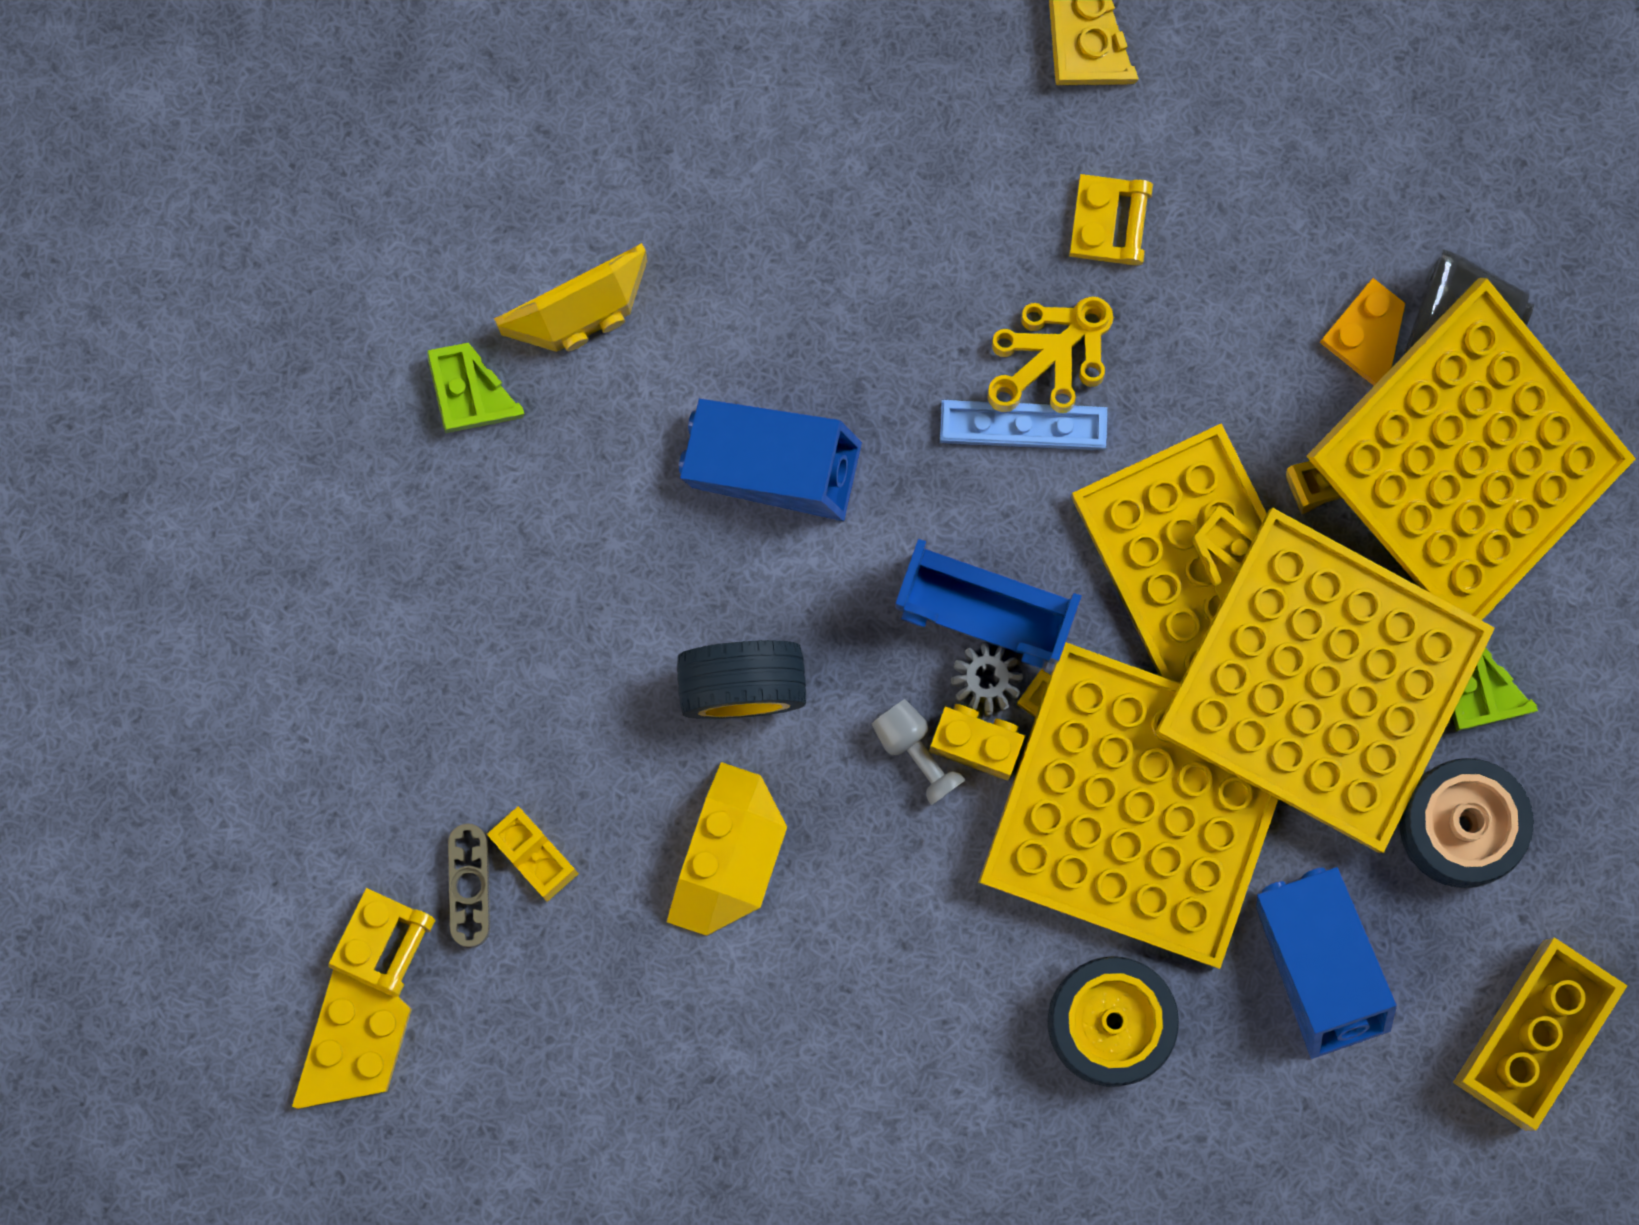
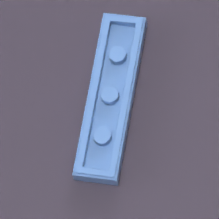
(1024, 426)

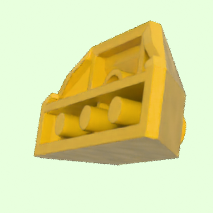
(579, 306)
(729, 853)

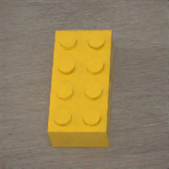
(1540, 1034)

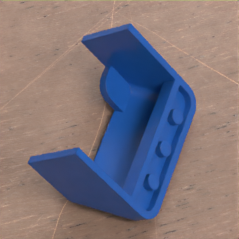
(986, 606)

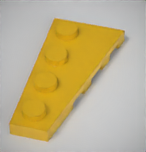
(1088, 44)

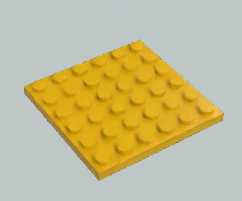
(1472, 454)
(1325, 680)
(1124, 820)

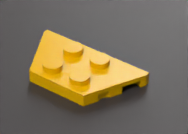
(352, 1043)

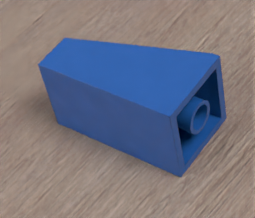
(771, 457)
(1325, 962)

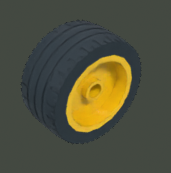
(741, 679)
(1080, 1027)

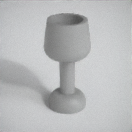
(901, 731)

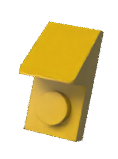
(1309, 486)

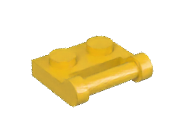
(1097, 215)
(368, 937)

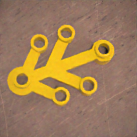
(1054, 349)

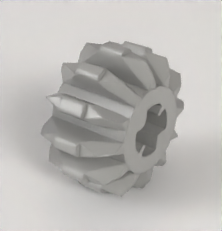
(1000, 676)

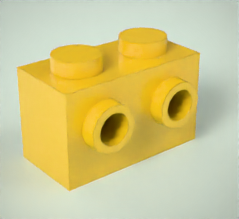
(977, 742)

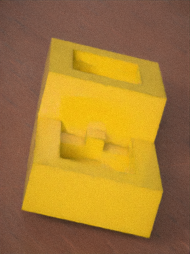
(532, 853)

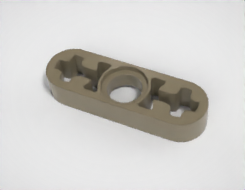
(458, 854)

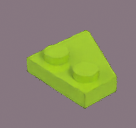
(468, 391)
(1490, 697)

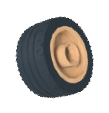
(1497, 816)

